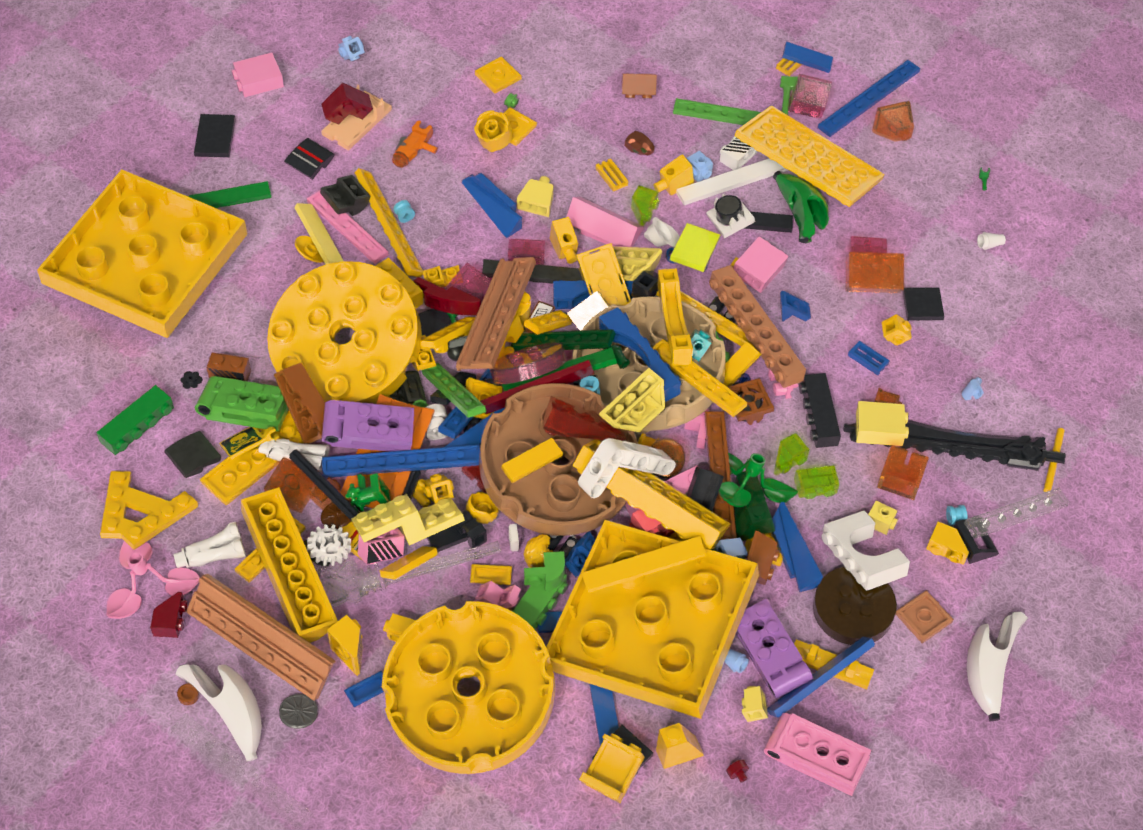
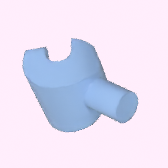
(973, 388)

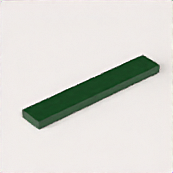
(569, 339)

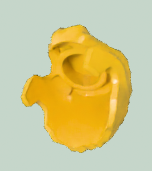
(534, 550)

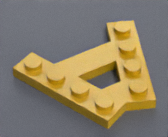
(159, 511)

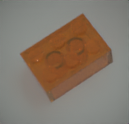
(874, 272)

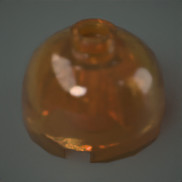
(674, 451)

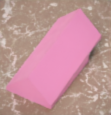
(602, 223)

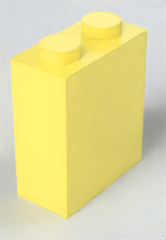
(881, 423)

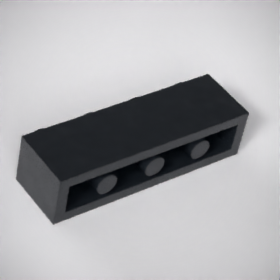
(820, 410)

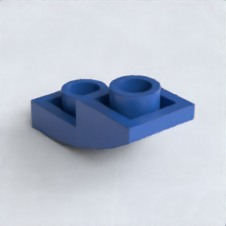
(579, 554)

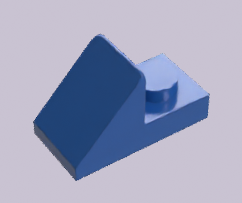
(793, 306)

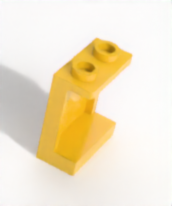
(613, 768)

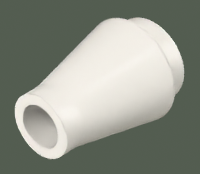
(990, 240)

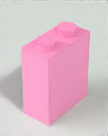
(257, 75)
(760, 264)

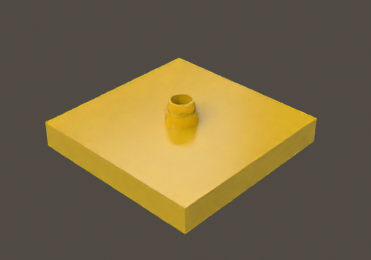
(143, 253)
(657, 633)

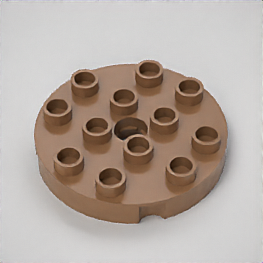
(549, 497)

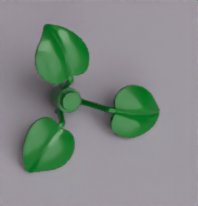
(738, 497)

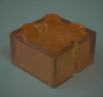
(902, 478)

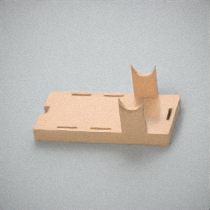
(353, 128)

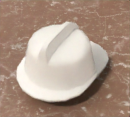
(661, 234)

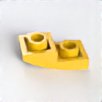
(440, 277)

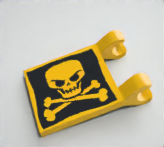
(246, 440)

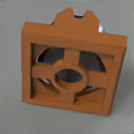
(754, 408)

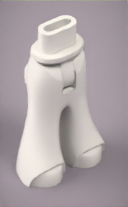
(283, 447)
(218, 547)

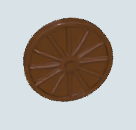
(334, 516)

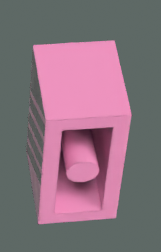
(382, 548)

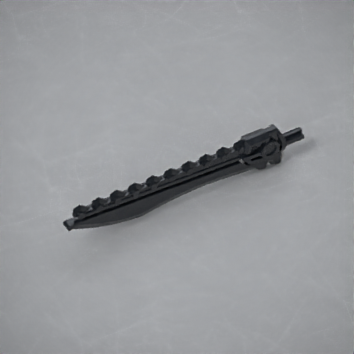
(1013, 451)

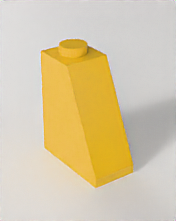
(677, 745)

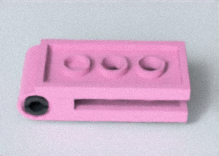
(799, 742)

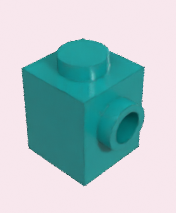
(700, 343)

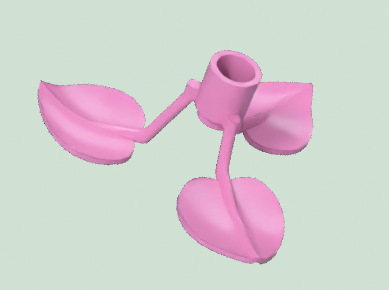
(125, 602)

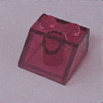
(809, 96)

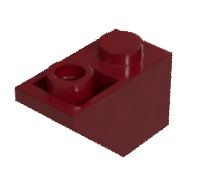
(168, 618)

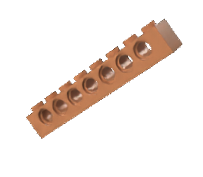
(757, 326)

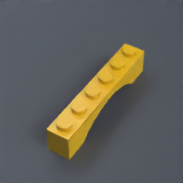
(677, 334)

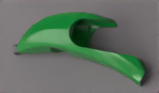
(805, 204)

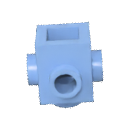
(356, 48)
(701, 166)

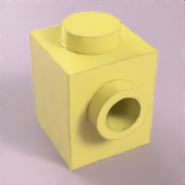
(883, 517)

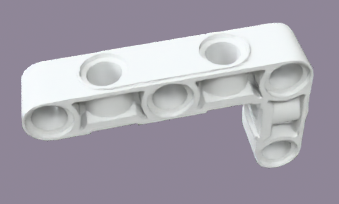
(625, 454)

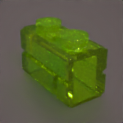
(816, 482)

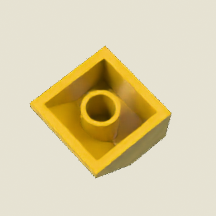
(346, 642)

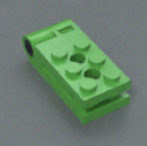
(242, 403)

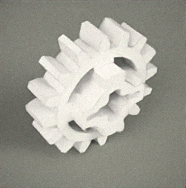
(329, 545)

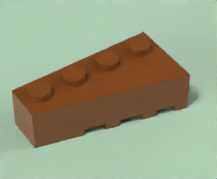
(302, 401)

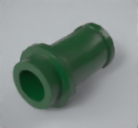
(621, 359)

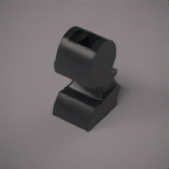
(474, 530)

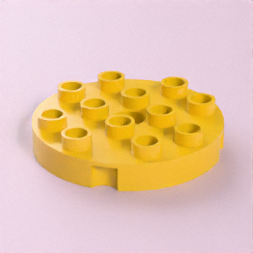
(339, 298)
(475, 730)

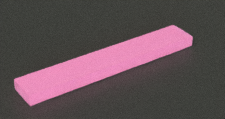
(349, 229)

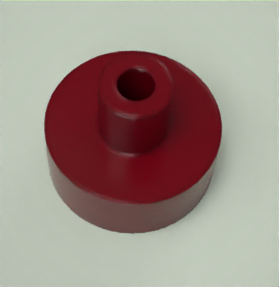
(738, 770)

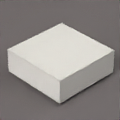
(513, 537)

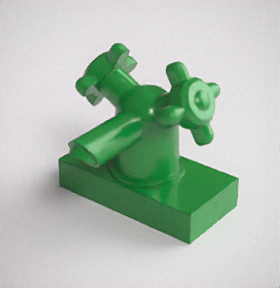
(365, 495)

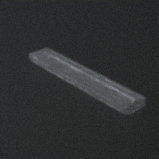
(1016, 513)

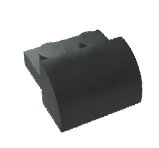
(346, 195)

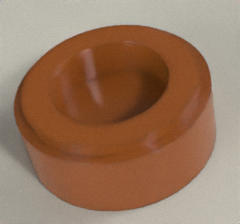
(187, 694)

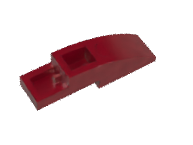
(449, 301)

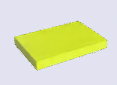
(695, 247)

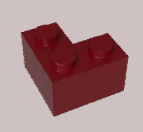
(346, 101)

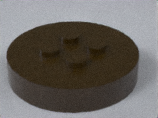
(851, 612)

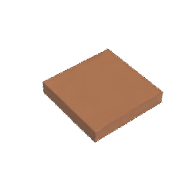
(924, 616)

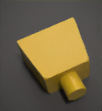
(675, 175)
(564, 239)

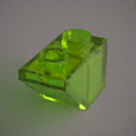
(643, 203)
(791, 452)

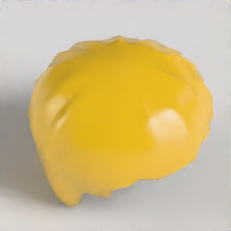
(482, 507)

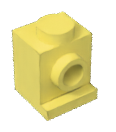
(754, 704)

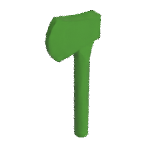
(787, 84)

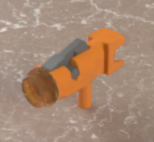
(409, 145)

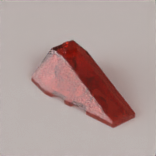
(567, 422)

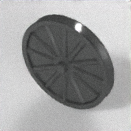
(298, 711)

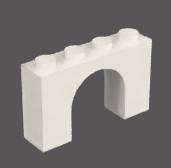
(868, 570)

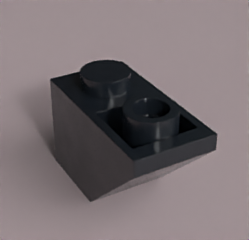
(645, 285)

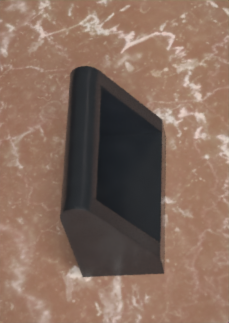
(975, 554)

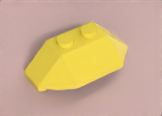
(636, 260)
(637, 403)

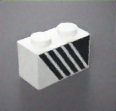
(736, 153)

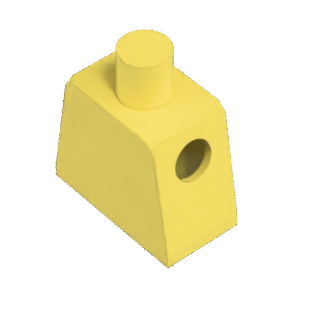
(536, 197)

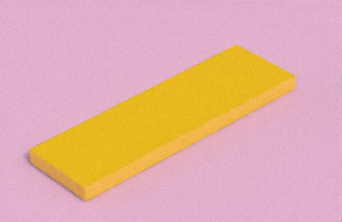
(236, 475)

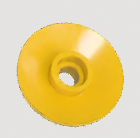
(308, 249)

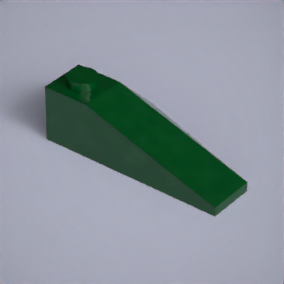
(754, 515)

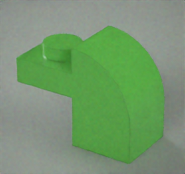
(550, 575)

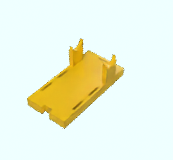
(602, 273)

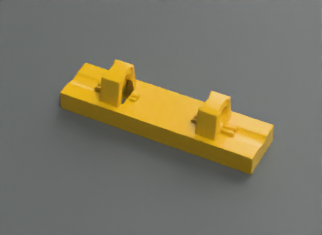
(440, 339)
(856, 673)

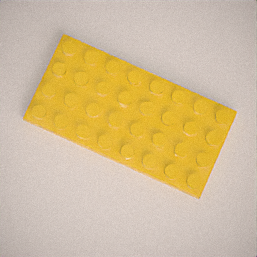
(809, 155)

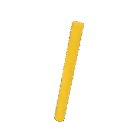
(1052, 465)

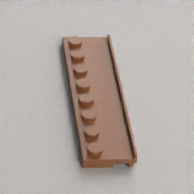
(496, 314)
(260, 636)

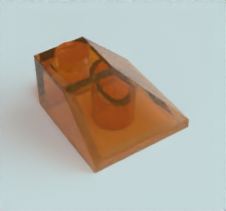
(894, 121)

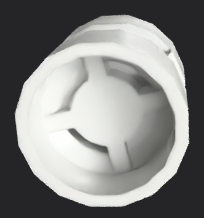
(438, 417)

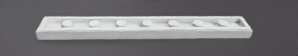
(728, 181)

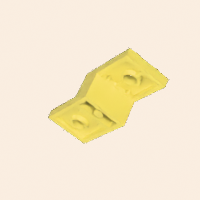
(405, 516)

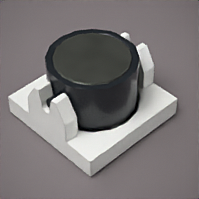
(729, 211)

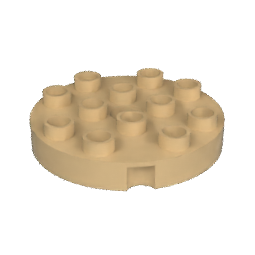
(648, 317)

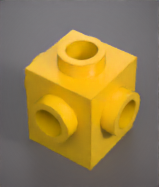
(896, 330)
(444, 488)

